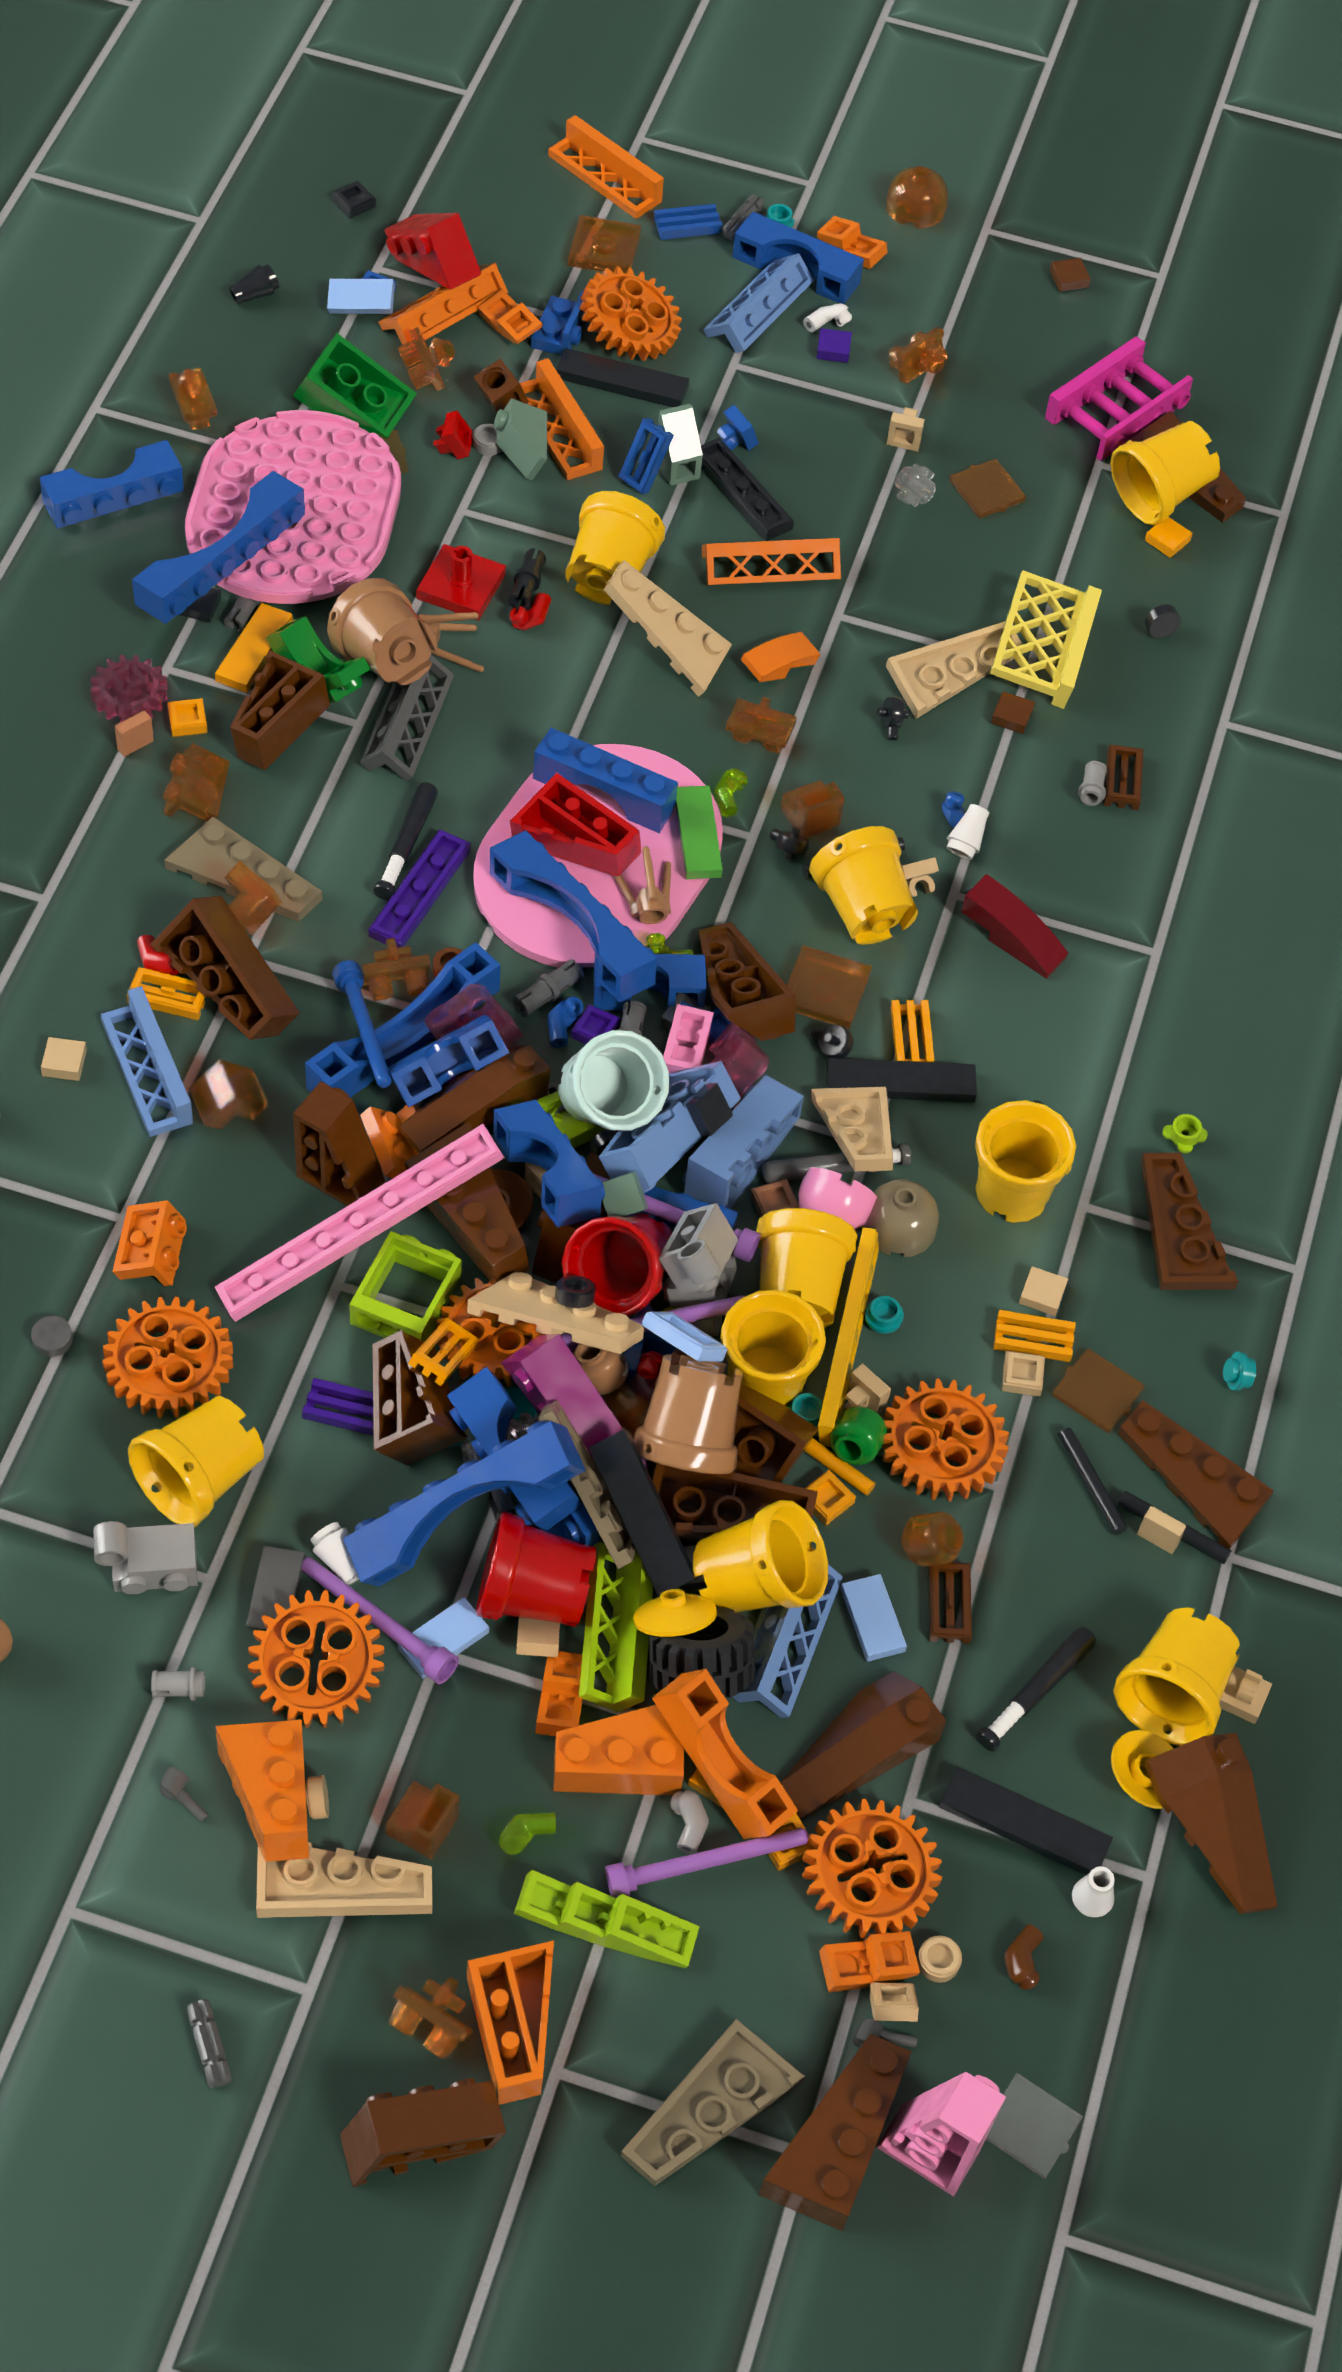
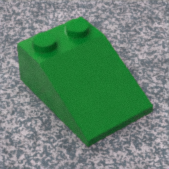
(354, 387)

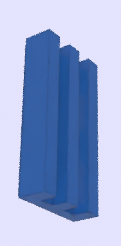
(687, 221)
(650, 458)

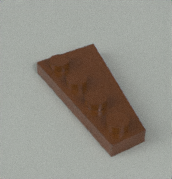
(1219, 496)
(1181, 1230)
(1210, 1483)

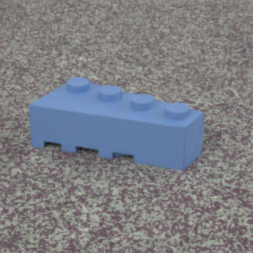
(671, 1133)
(739, 1148)

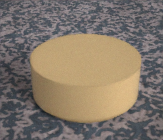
(317, 1797)
(939, 1959)

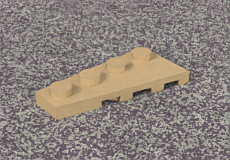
(680, 634)
(946, 668)

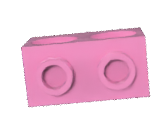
(687, 1038)

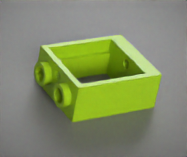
(410, 1252)

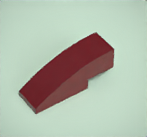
(1014, 926)

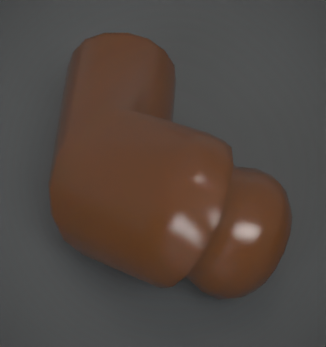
(1019, 1957)

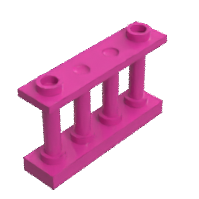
(1110, 374)

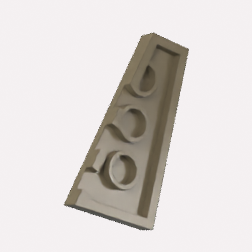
(217, 849)
(595, 1494)
(713, 2100)

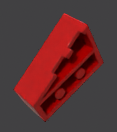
(434, 247)
(578, 828)

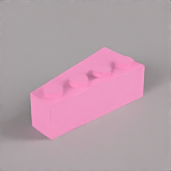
(944, 2129)

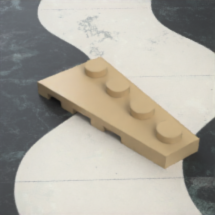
(534, 1302)
(341, 1886)

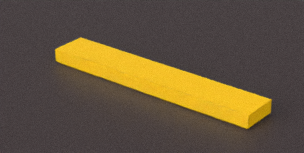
(849, 1334)

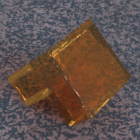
(814, 807)
(255, 898)
(227, 1092)
(424, 1818)

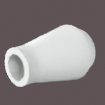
(968, 833)
(333, 1552)
(1094, 1892)

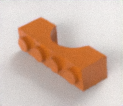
(745, 1791)

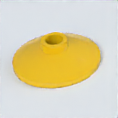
(675, 1614)
(1128, 1766)

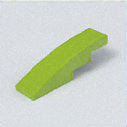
(607, 1920)

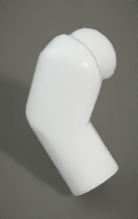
(825, 314)

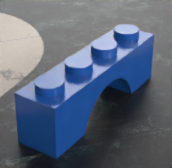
(833, 269)
(77, 498)
(641, 793)
(568, 1186)
(487, 1412)

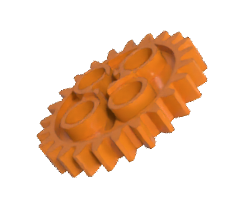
(630, 313)
(493, 1336)
(168, 1357)
(957, 1412)
(279, 1654)
(856, 1834)

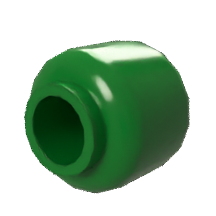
(858, 1435)

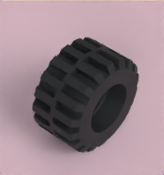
(721, 1648)

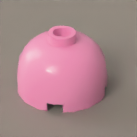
(825, 1192)

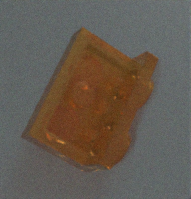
(196, 783)

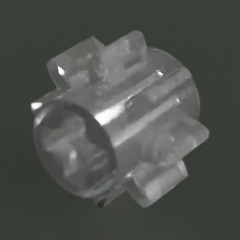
(915, 485)

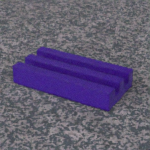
(340, 1397)

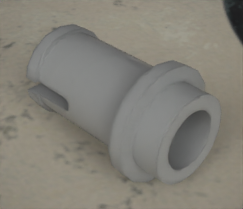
(1092, 789)
(178, 1683)

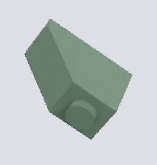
(523, 436)

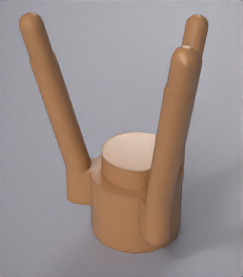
(434, 623)
(651, 904)

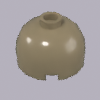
(904, 1217)

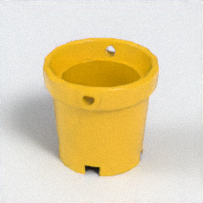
(1163, 471)
(611, 531)
(866, 883)
(1021, 1158)
(805, 1256)
(773, 1342)
(195, 1460)
(764, 1561)
(1179, 1677)

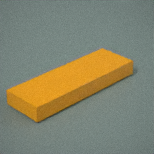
(250, 649)

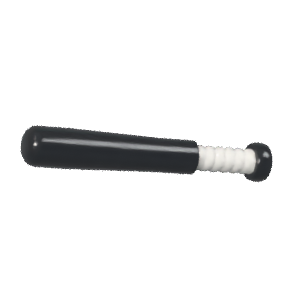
(409, 832)
(1041, 1683)

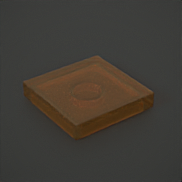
(604, 244)
(828, 986)

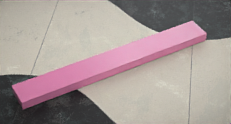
(359, 1222)

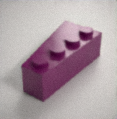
(549, 1373)

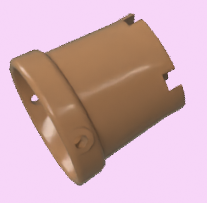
(379, 624)
(692, 1417)

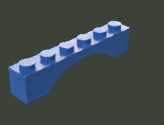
(176, 583)
(532, 873)
(346, 1062)
(393, 1542)

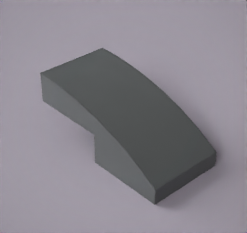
(275, 1581)

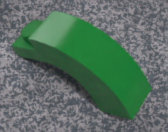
(301, 644)

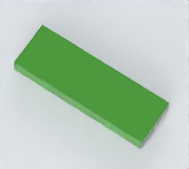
(698, 833)

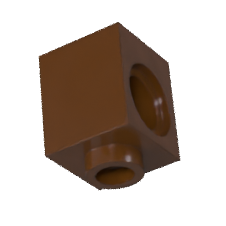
(499, 385)

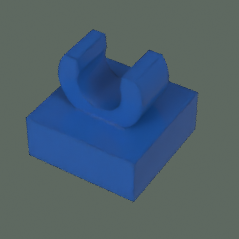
(737, 430)

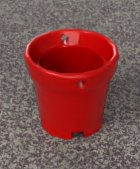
(619, 1259)
(534, 1574)

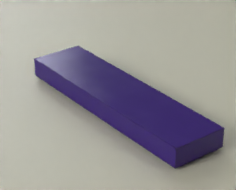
(420, 888)

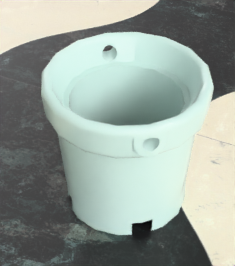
(615, 1081)

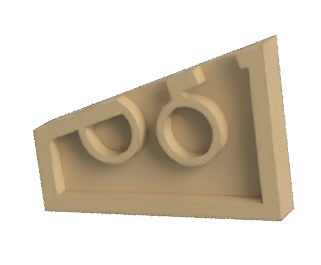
(858, 1124)

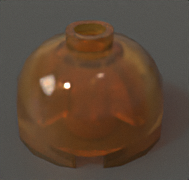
(917, 197)

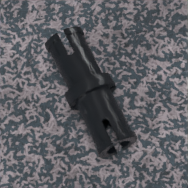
(527, 579)

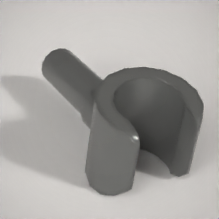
(172, 1788)
(875, 2028)

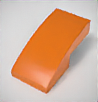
(848, 237)
(509, 318)
(776, 657)
(560, 1698)
(876, 1959)

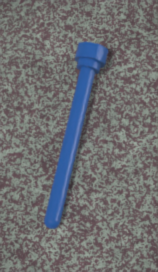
(349, 980)

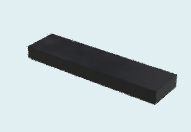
(622, 378)
(744, 490)
(906, 1078)
(642, 1512)
(1025, 1822)

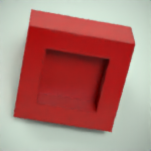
(455, 436)

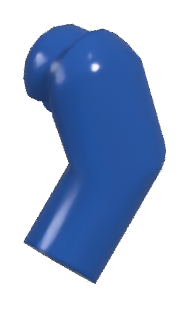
(953, 808)
(561, 1018)

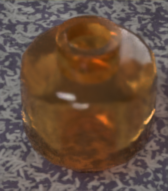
(932, 1539)

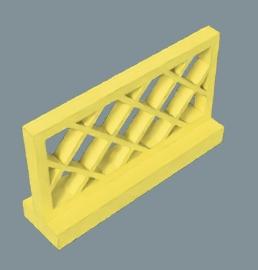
(1074, 637)

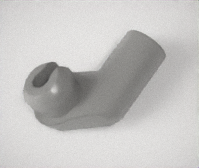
(695, 1818)

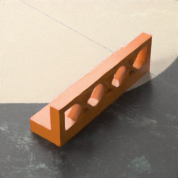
(615, 166)
(444, 306)
(569, 423)
(769, 548)

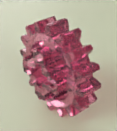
(128, 688)

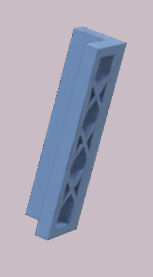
(761, 302)
(157, 1054)
(772, 1636)

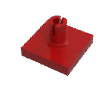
(461, 581)

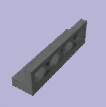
(392, 728)

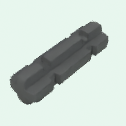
(753, 204)
(209, 2043)

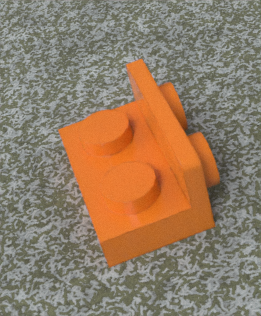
(387, 1141)
(150, 1242)

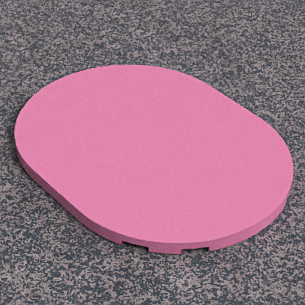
(348, 499)
(548, 934)

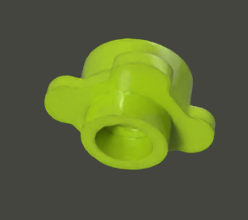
(1187, 1124)

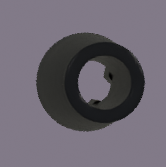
(254, 285)

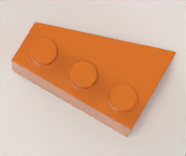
(620, 1756)
(270, 1782)
(512, 2015)

